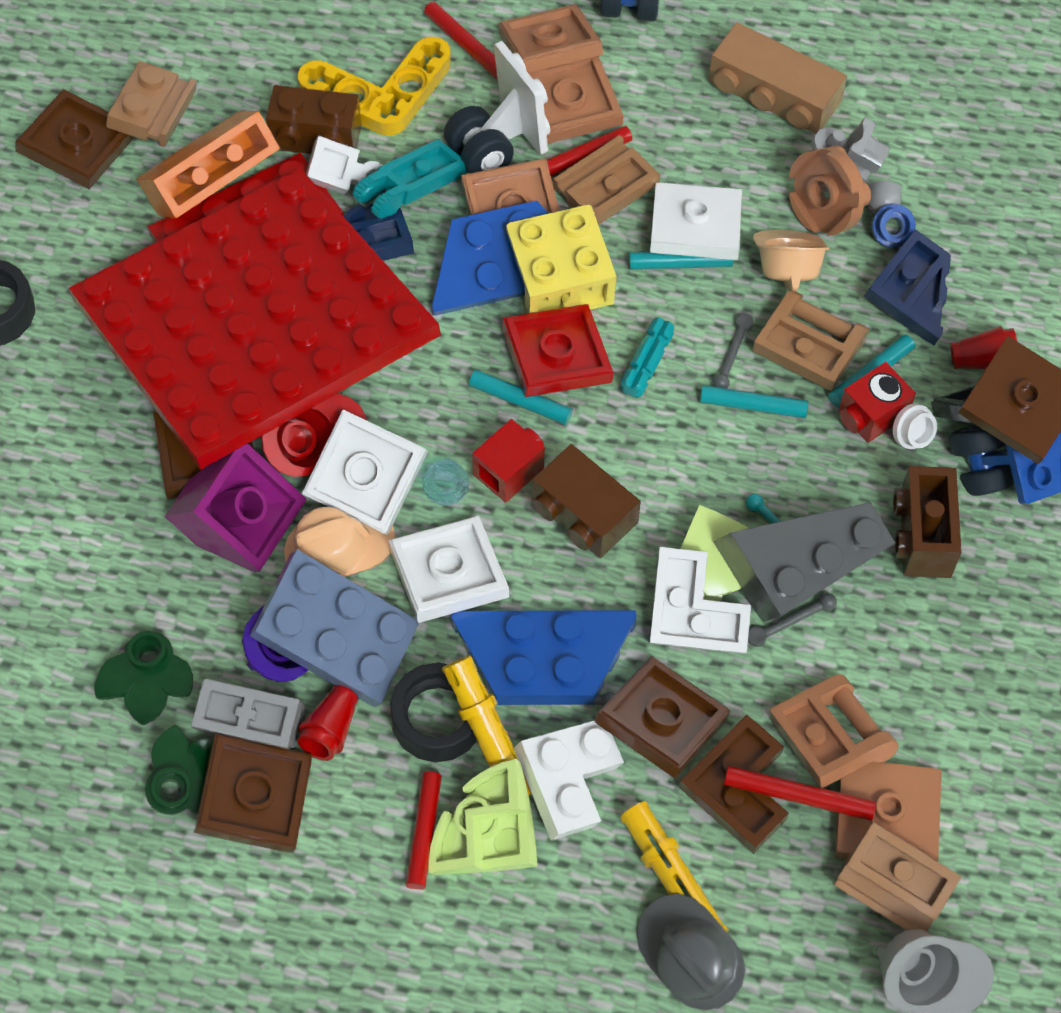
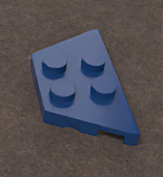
(480, 260)
(544, 653)

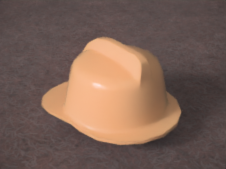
(790, 256)
(339, 541)

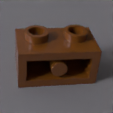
(303, 114)
(585, 501)
(928, 522)

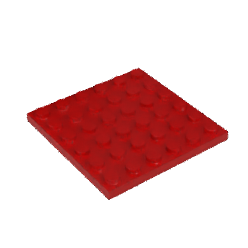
(253, 316)

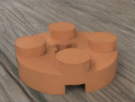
(845, 185)

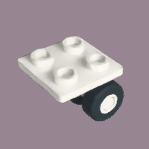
(485, 138)

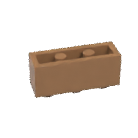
(777, 78)

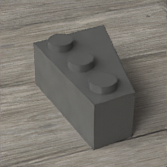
(801, 556)

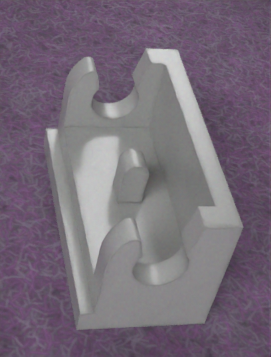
(248, 714)

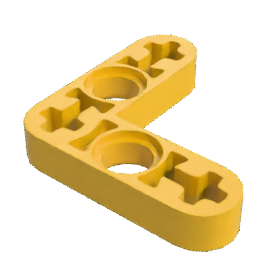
(382, 100)

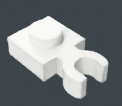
(336, 166)

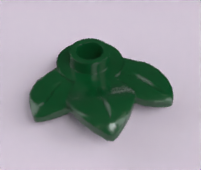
(145, 683)
(178, 763)

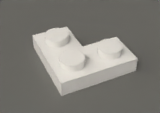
(683, 616)
(556, 774)

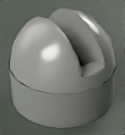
(884, 194)

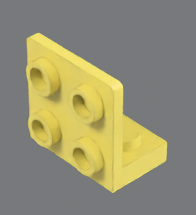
(563, 260)

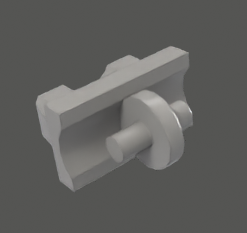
(860, 146)

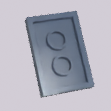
(334, 628)

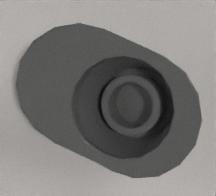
(690, 952)

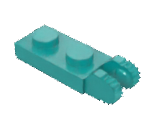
(410, 178)

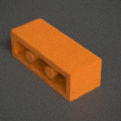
(208, 163)

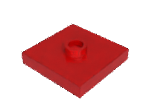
(557, 350)

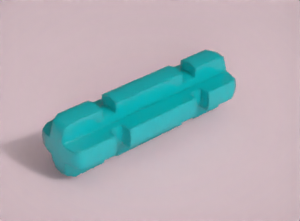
(647, 357)

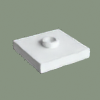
(696, 221)
(365, 472)
(448, 569)

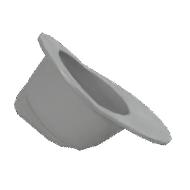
(934, 973)

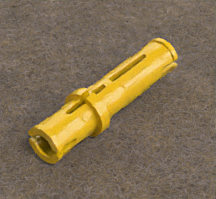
(480, 712)
(643, 823)

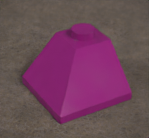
(237, 508)

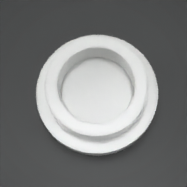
(914, 427)

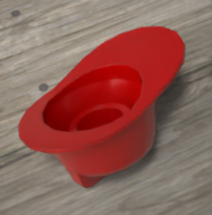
(300, 441)

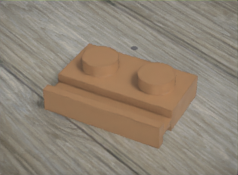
(151, 103)
(607, 179)
(896, 879)

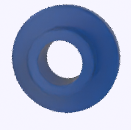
(905, 221)

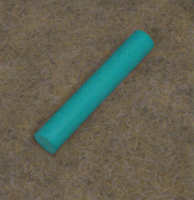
(649, 260)
(891, 355)
(515, 395)
(754, 401)

